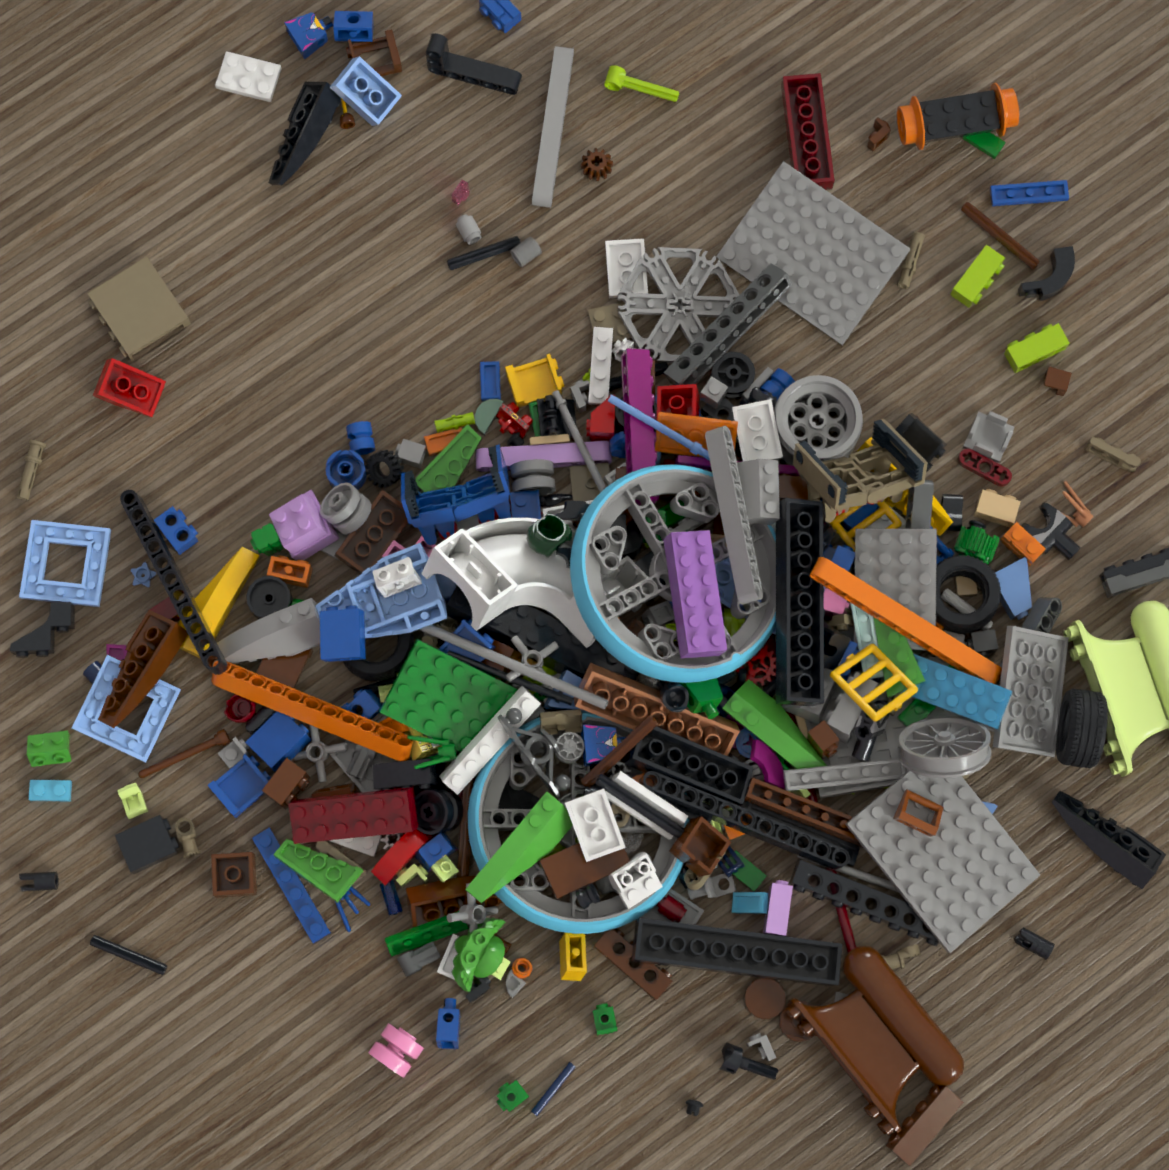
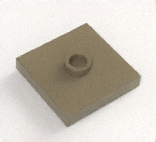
(583, 484)

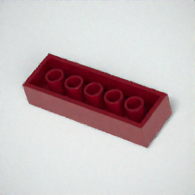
(808, 128)
(353, 815)

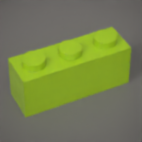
(978, 276)
(1036, 347)

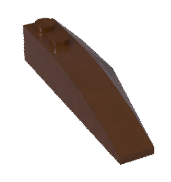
(146, 660)
(440, 898)

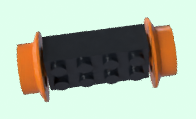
(958, 116)

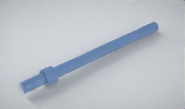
(695, 447)

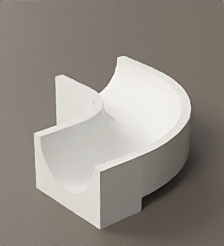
(502, 572)

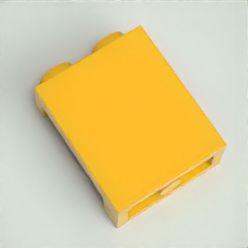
(534, 380)

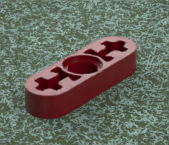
(982, 459)

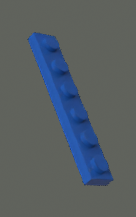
(292, 887)

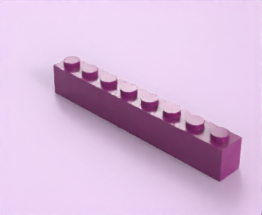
(638, 393)

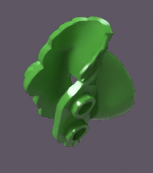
(478, 953)

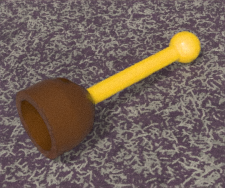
(346, 120)

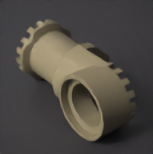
(187, 839)
(897, 960)

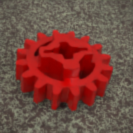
(768, 671)

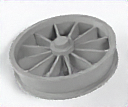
(945, 747)

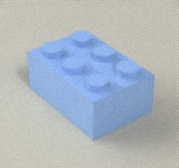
(365, 91)

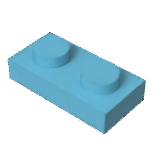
(50, 790)

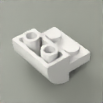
(635, 880)

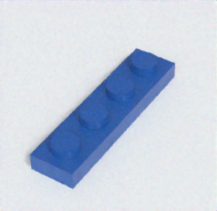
(1029, 193)

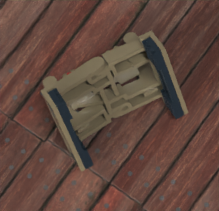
(850, 483)

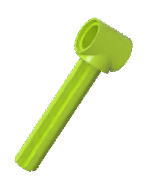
(617, 78)

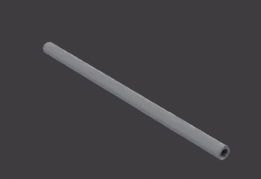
(516, 666)

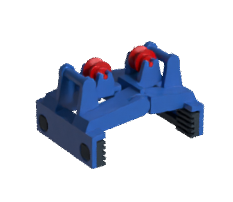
(442, 507)

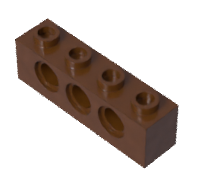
(621, 961)

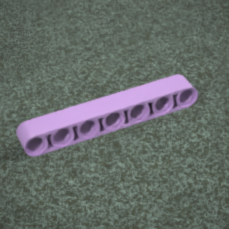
(560, 454)

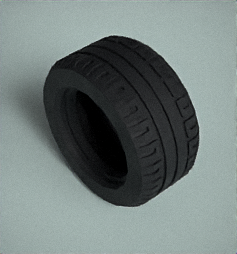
(987, 582)
(384, 669)
(1081, 728)

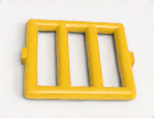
(847, 536)
(883, 662)

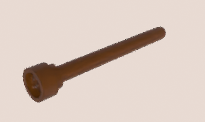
(220, 738)

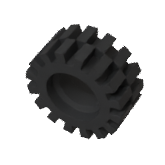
(375, 472)

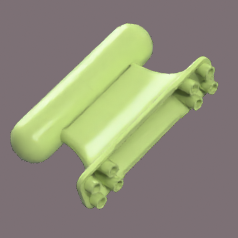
(1131, 677)

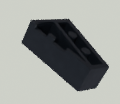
(403, 775)

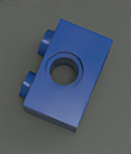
(354, 26)
(368, 701)

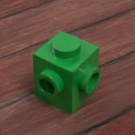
(511, 1096)

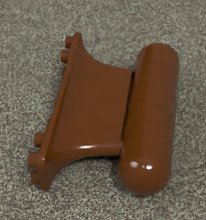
(880, 1035)

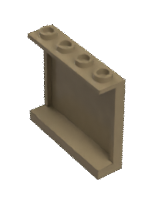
(137, 307)

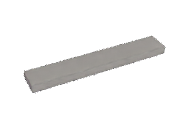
(843, 774)

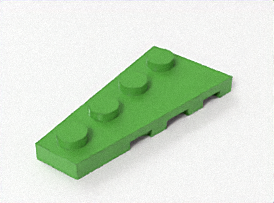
(450, 462)
(898, 650)
(325, 873)

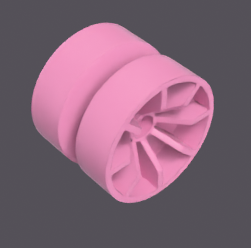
(392, 1055)

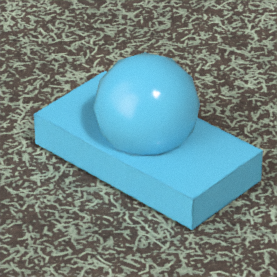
(750, 902)

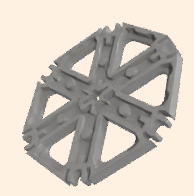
(670, 294)

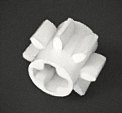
(620, 347)
(386, 839)

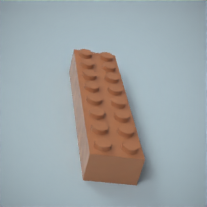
(633, 702)

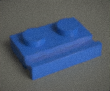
(525, 504)

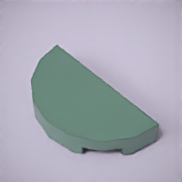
(486, 414)

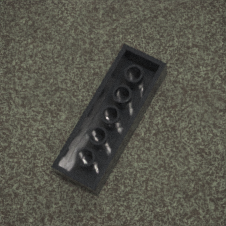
(691, 765)

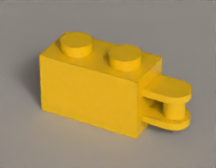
(572, 957)

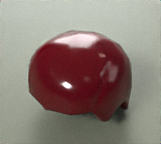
(239, 709)

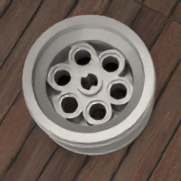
(832, 397)

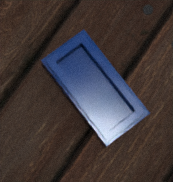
(490, 380)

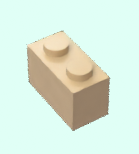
(997, 508)

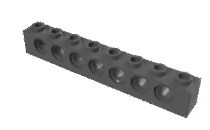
(729, 327)

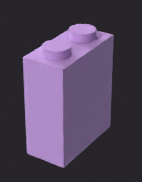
(778, 908)

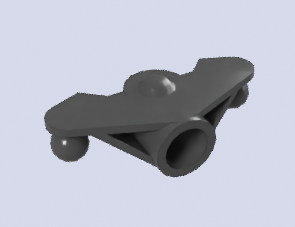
(562, 782)

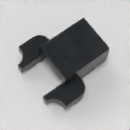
(574, 511)
(834, 646)

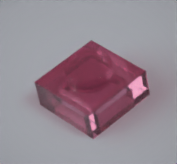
(461, 192)

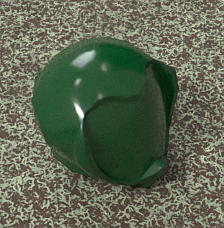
(548, 534)

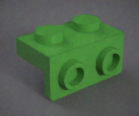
(48, 748)

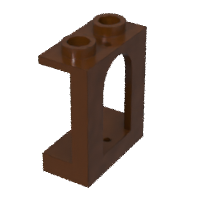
(387, 41)

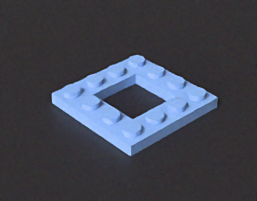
(40, 536)
(136, 745)

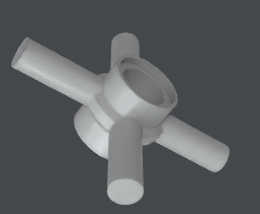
(527, 654)
(325, 752)
(472, 913)

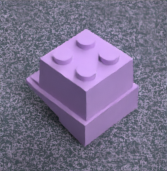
(302, 526)

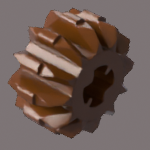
(596, 171)

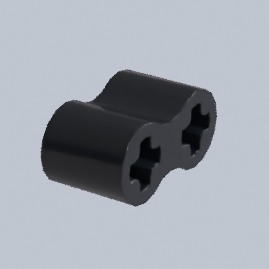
(953, 506)

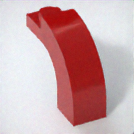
(400, 855)

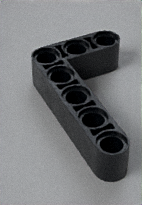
(468, 69)

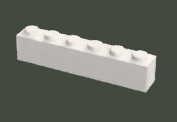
(487, 742)

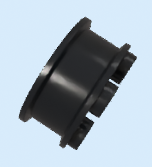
(740, 366)

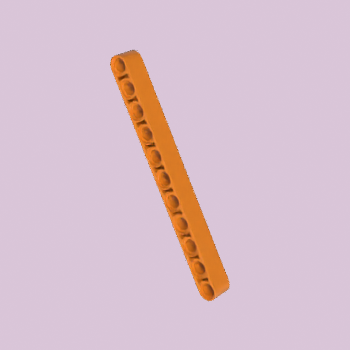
(904, 621)
(314, 711)

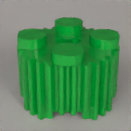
(976, 543)

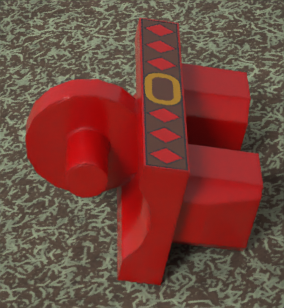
(511, 422)

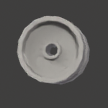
(533, 476)
(345, 508)

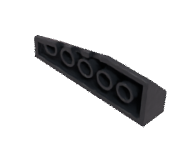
(308, 123)
(1118, 847)

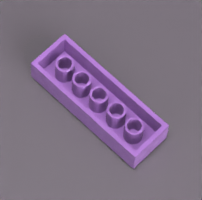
(695, 594)

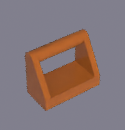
(915, 823)

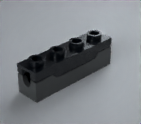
(1135, 574)

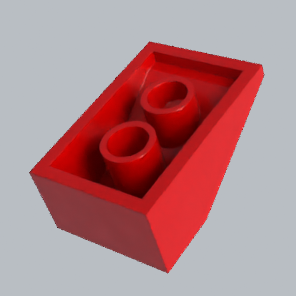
(129, 387)

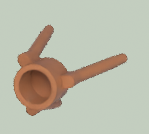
(1082, 515)

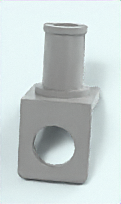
(712, 889)

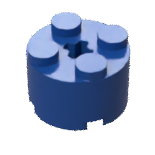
(346, 461)

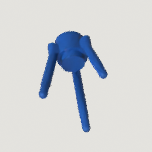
(350, 903)

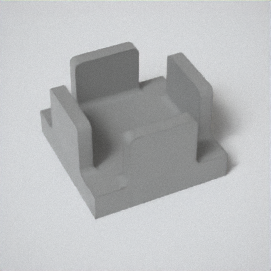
(989, 435)

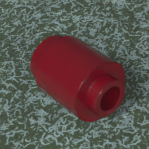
(671, 908)

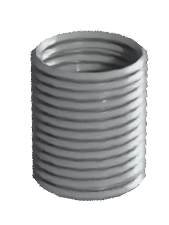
(525, 251)

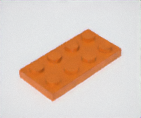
(691, 428)

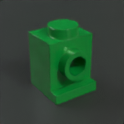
(601, 1027)

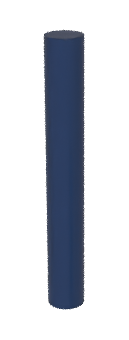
(553, 1089)

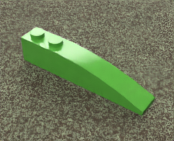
(771, 725)
(524, 847)

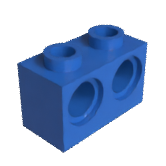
(173, 532)

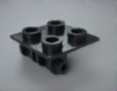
(550, 418)

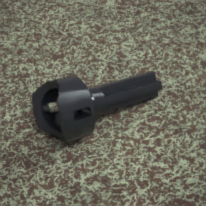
(673, 695)
(734, 1059)

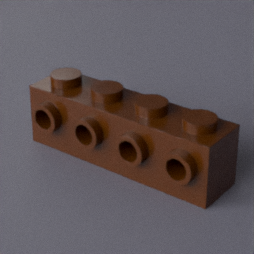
(924, 1123)

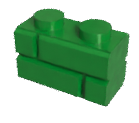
(266, 540)

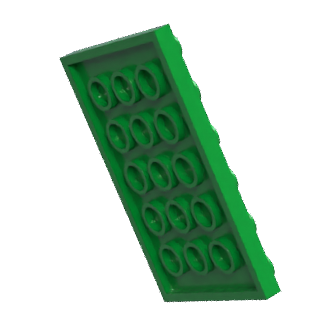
(444, 696)

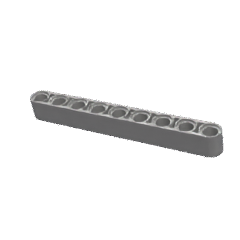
(552, 127)
(734, 515)

